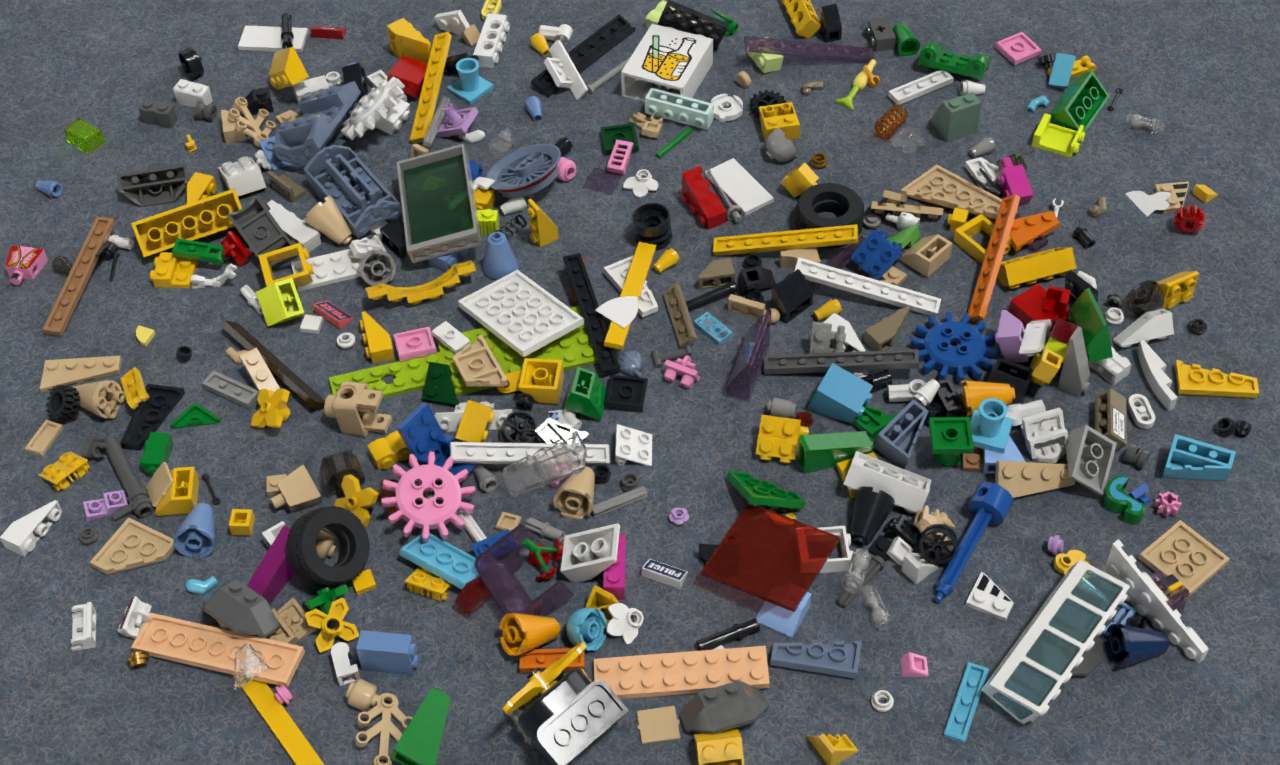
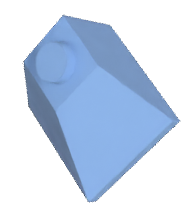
(781, 619)

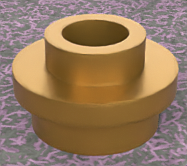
(819, 160)
(137, 659)

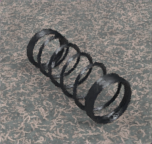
(517, 221)

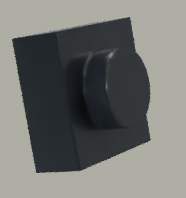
(880, 547)

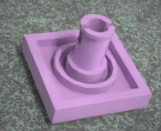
(456, 121)

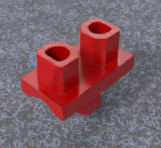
(235, 248)

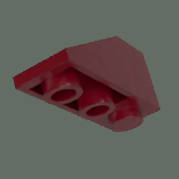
(1062, 329)

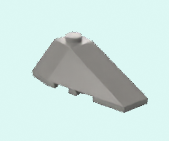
(1075, 368)

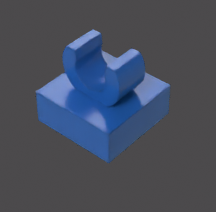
(1139, 494)

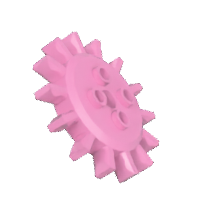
(428, 514)

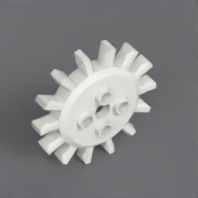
(372, 108)

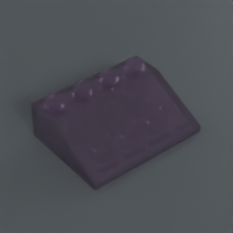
(749, 359)

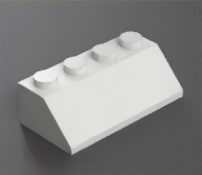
(904, 486)

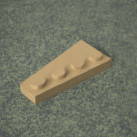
(78, 370)
(1031, 477)

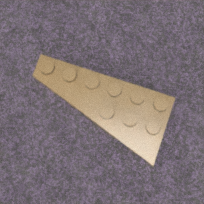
(952, 191)

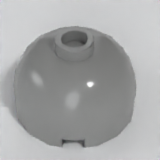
(780, 147)
(377, 267)

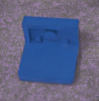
(877, 254)

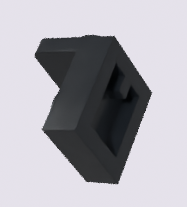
(902, 528)

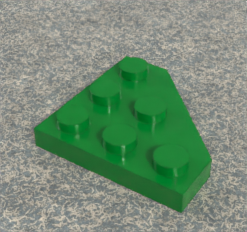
(764, 492)

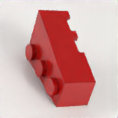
(701, 200)

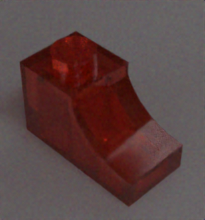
(473, 596)

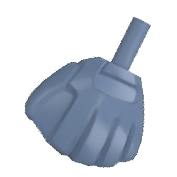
(631, 363)

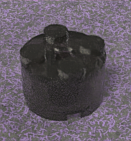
(336, 467)

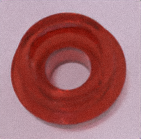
(805, 417)

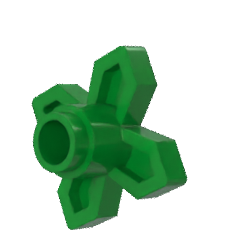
(325, 597)

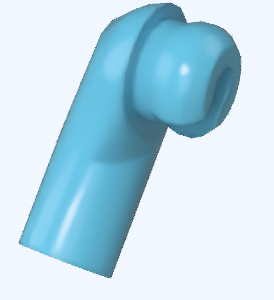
(1042, 100)
(201, 587)

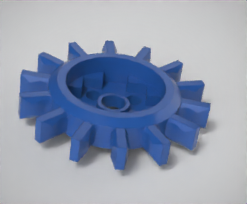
(952, 359)

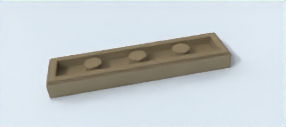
(680, 316)

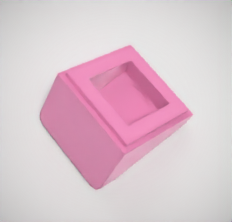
(914, 665)

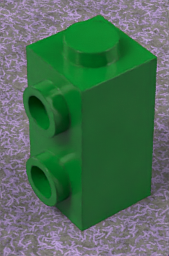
(156, 451)

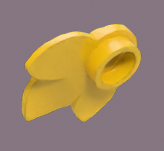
(1064, 561)

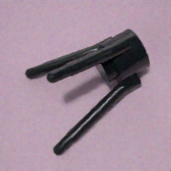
(995, 190)
(108, 252)

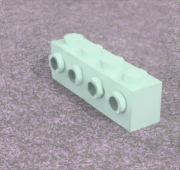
(679, 108)

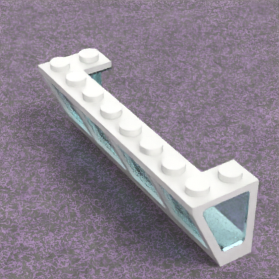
(1055, 641)

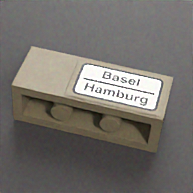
(1111, 416)

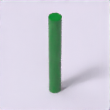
(674, 142)

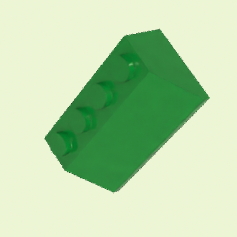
(1080, 102)
(1094, 327)

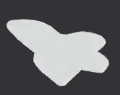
(1149, 203)

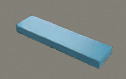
(966, 702)

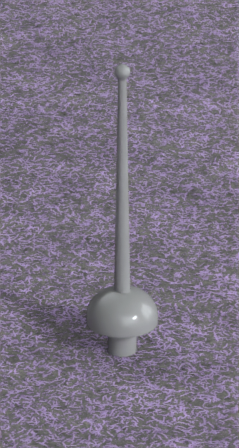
(733, 211)

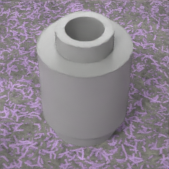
(781, 408)

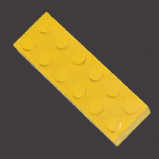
(186, 222)

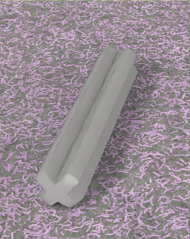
(619, 501)

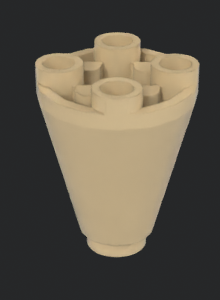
(101, 397)

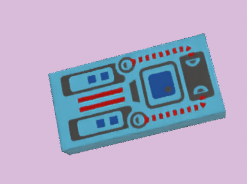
(713, 328)

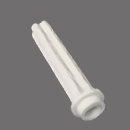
(471, 526)

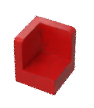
(1056, 300)

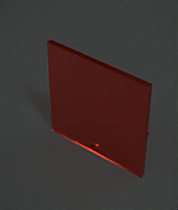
(770, 556)

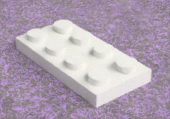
(329, 269)

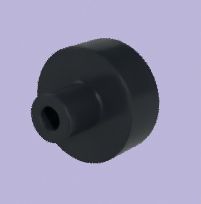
(1046, 60)

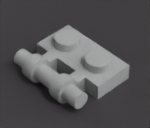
(821, 338)

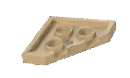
(132, 547)

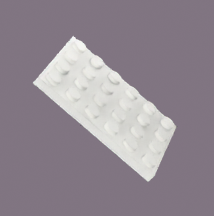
(520, 313)

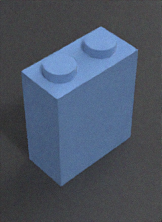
(387, 652)

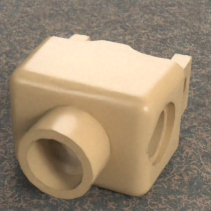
(354, 401)

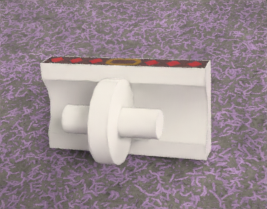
(135, 616)

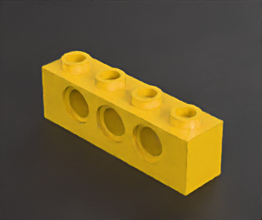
(802, 17)

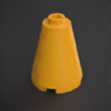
(975, 392)
(526, 632)

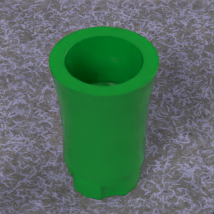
(905, 40)

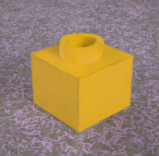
(957, 219)
(241, 522)

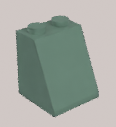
(957, 117)

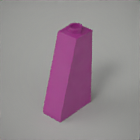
(274, 569)

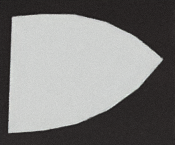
(620, 310)

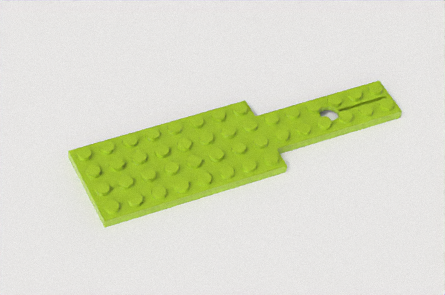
(411, 374)

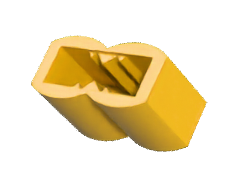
(799, 180)
(388, 451)

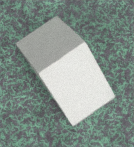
(917, 567)

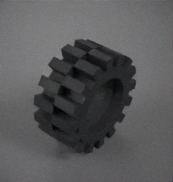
(63, 403)

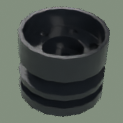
(652, 225)

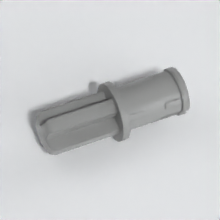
(544, 529)

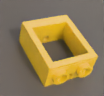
(964, 233)
(297, 249)

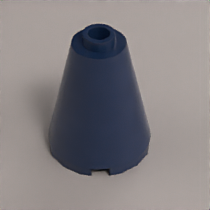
(1133, 644)

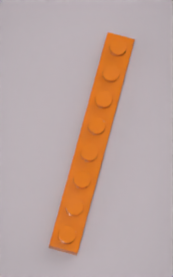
(993, 258)

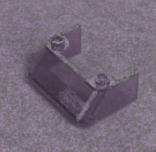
(497, 569)

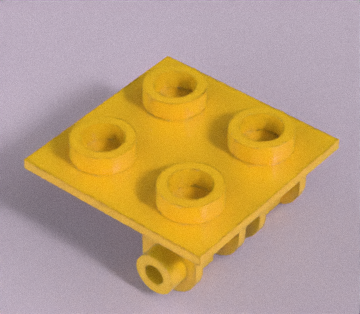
(60, 471)
(424, 581)

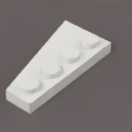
(617, 275)

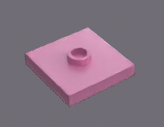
(1018, 48)
(414, 343)

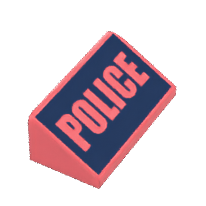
(332, 314)

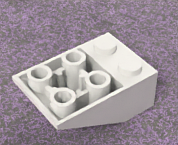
(242, 175)

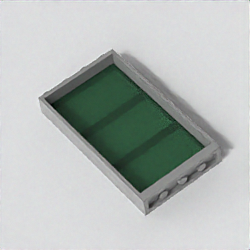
(438, 203)

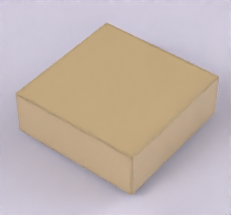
(471, 35)
(507, 521)

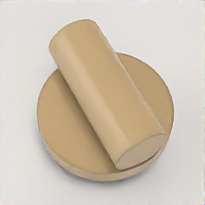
(638, 119)

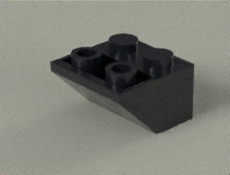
(791, 296)
(1015, 375)

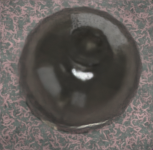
(1145, 298)

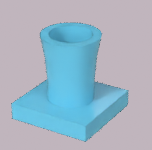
(470, 85)
(990, 425)

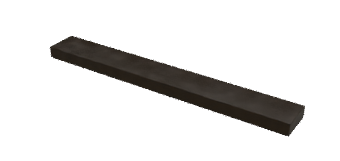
(275, 365)

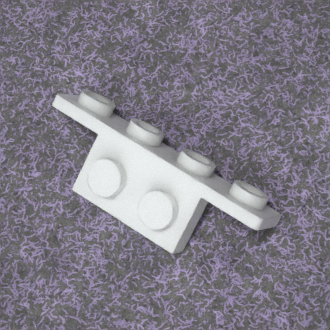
(564, 71)
(451, 420)

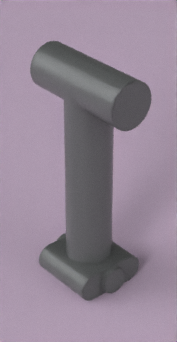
(657, 359)

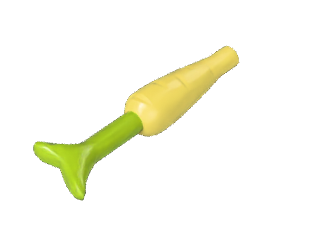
(858, 84)

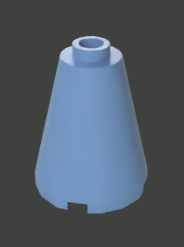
(499, 257)
(196, 532)

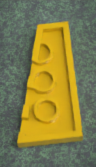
(1200, 381)

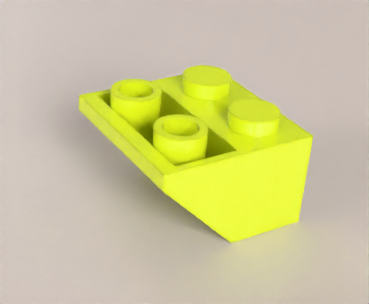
(280, 302)

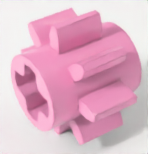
(1167, 504)

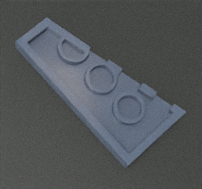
(830, 659)

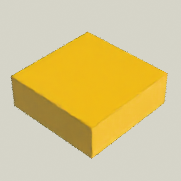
(364, 582)

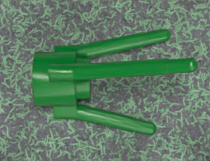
(733, 26)

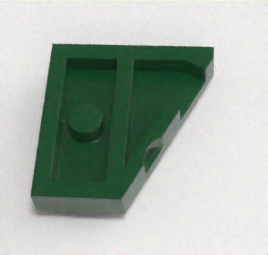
(439, 385)

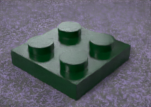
(622, 132)

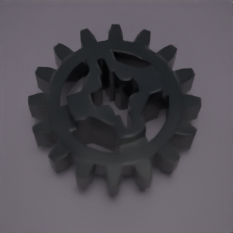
(765, 99)

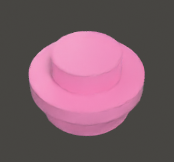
(283, 694)

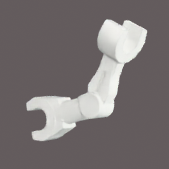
(201, 282)

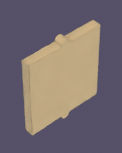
(159, 484)
(658, 724)

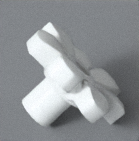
(262, 160)

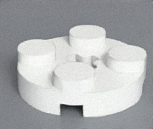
(733, 108)

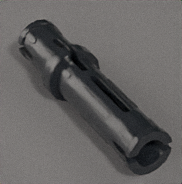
(287, 34)
(738, 631)

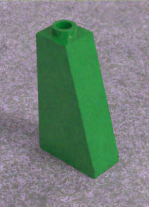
(825, 450)
(424, 733)

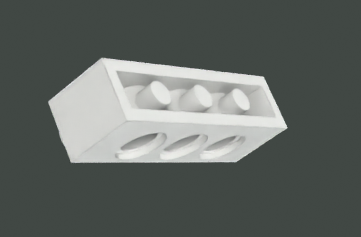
(491, 39)

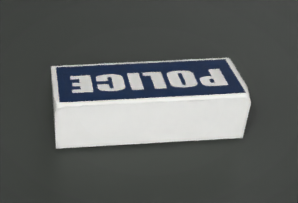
(664, 573)

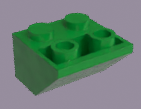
(586, 394)

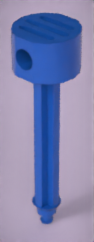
(988, 506)

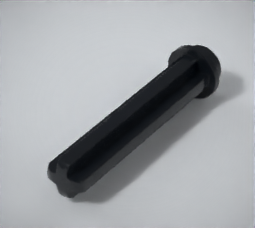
(711, 296)

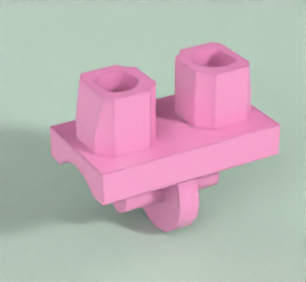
(683, 368)

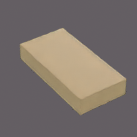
(44, 438)

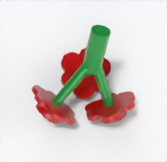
(540, 556)

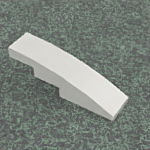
(1154, 371)

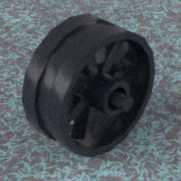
(191, 62)
(519, 427)
(938, 544)

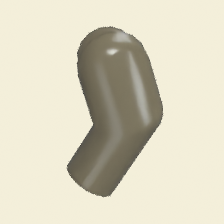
(806, 88)
(1100, 208)

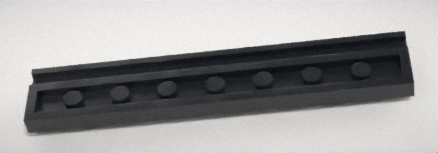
(588, 51)

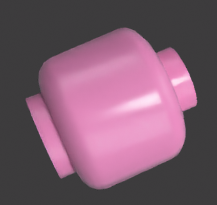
(567, 169)

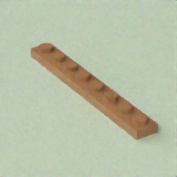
(78, 277)

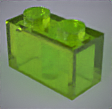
(84, 136)

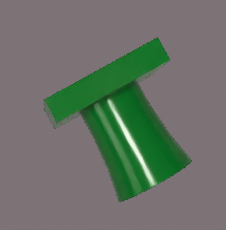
(950, 439)

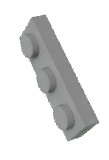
(231, 389)

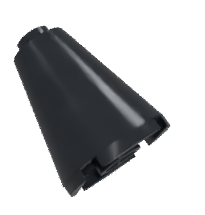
(869, 514)

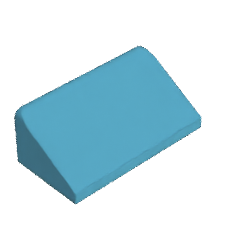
(1061, 70)

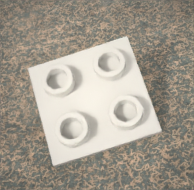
(633, 446)

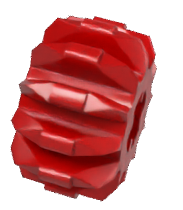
(1189, 219)

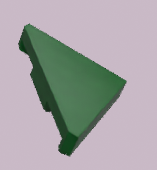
(195, 416)

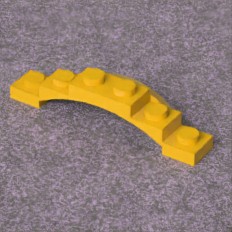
(428, 290)

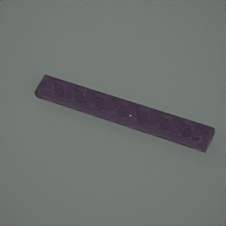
(808, 49)

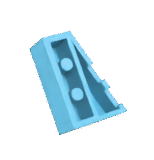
(1197, 460)

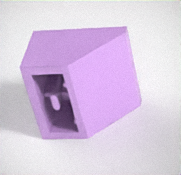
(1010, 337)

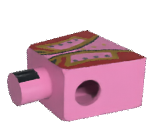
(24, 263)

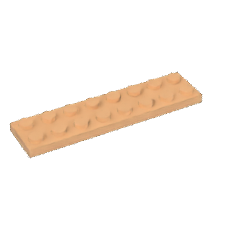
(215, 648)
(682, 671)

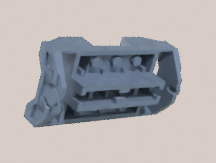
(323, 115)
(353, 188)

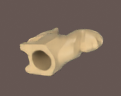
(924, 519)

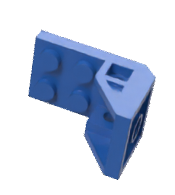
(424, 435)

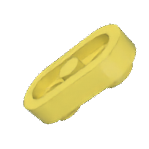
(492, 7)

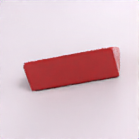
(328, 32)

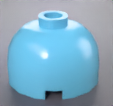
(588, 627)

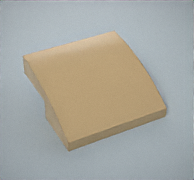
(294, 616)

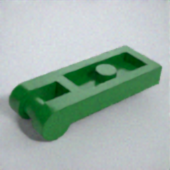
(198, 251)

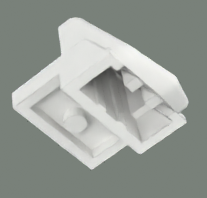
(1045, 435)

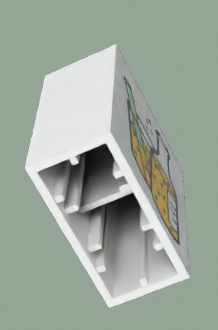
(667, 62)

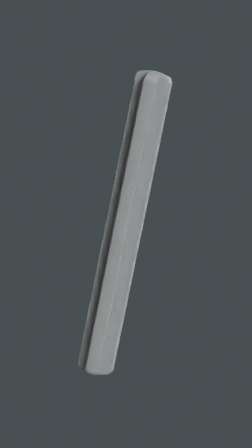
(435, 124)

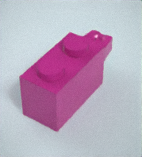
(1014, 181)

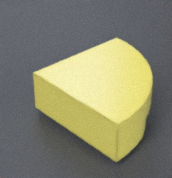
(144, 335)

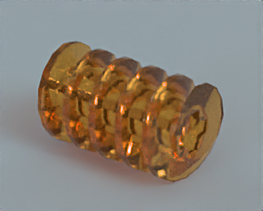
(891, 121)

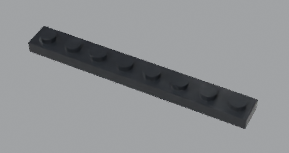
(593, 320)

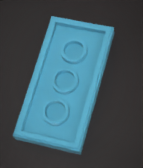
(441, 559)

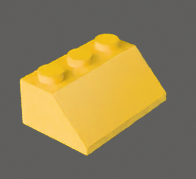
(286, 69)

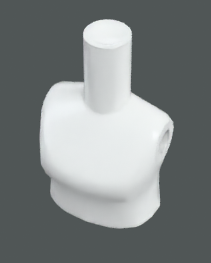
(903, 220)

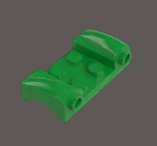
(934, 57)

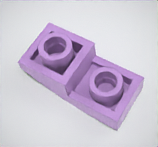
(108, 505)

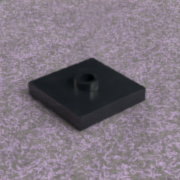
(626, 393)

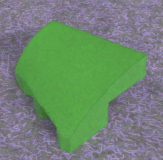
(907, 236)

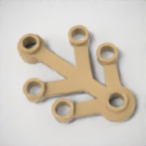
(240, 105)
(383, 727)

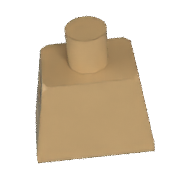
(297, 491)

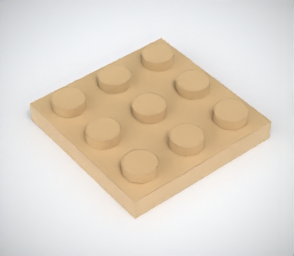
(1185, 556)

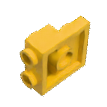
(173, 271)
(778, 438)

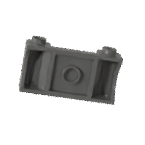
(260, 229)

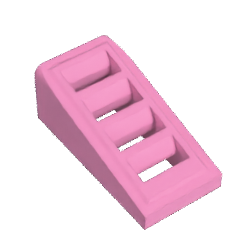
(624, 163)

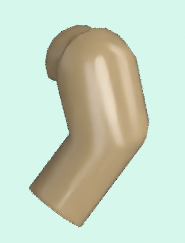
(234, 355)

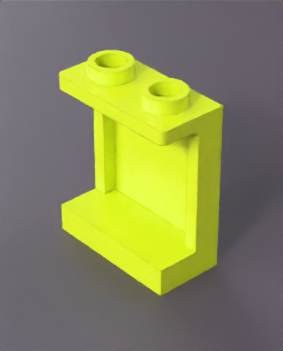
(1057, 138)

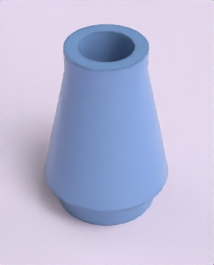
(533, 106)
(51, 188)

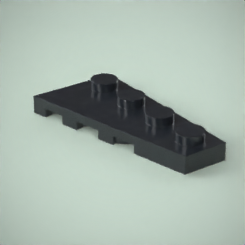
(150, 414)

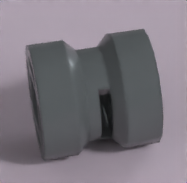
(205, 111)
(1137, 456)

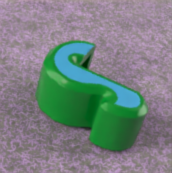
(1121, 503)

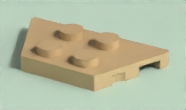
(479, 366)

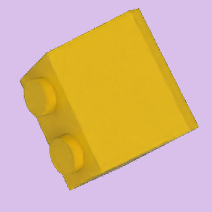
(542, 379)
(474, 422)

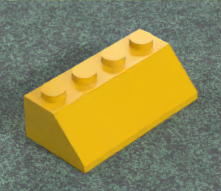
(1036, 266)

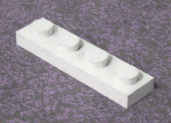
(920, 87)

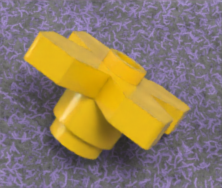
(272, 408)
(357, 499)
(342, 629)

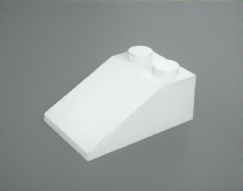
(589, 552)

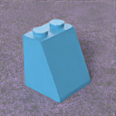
(840, 395)

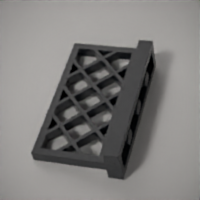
(670, 19)

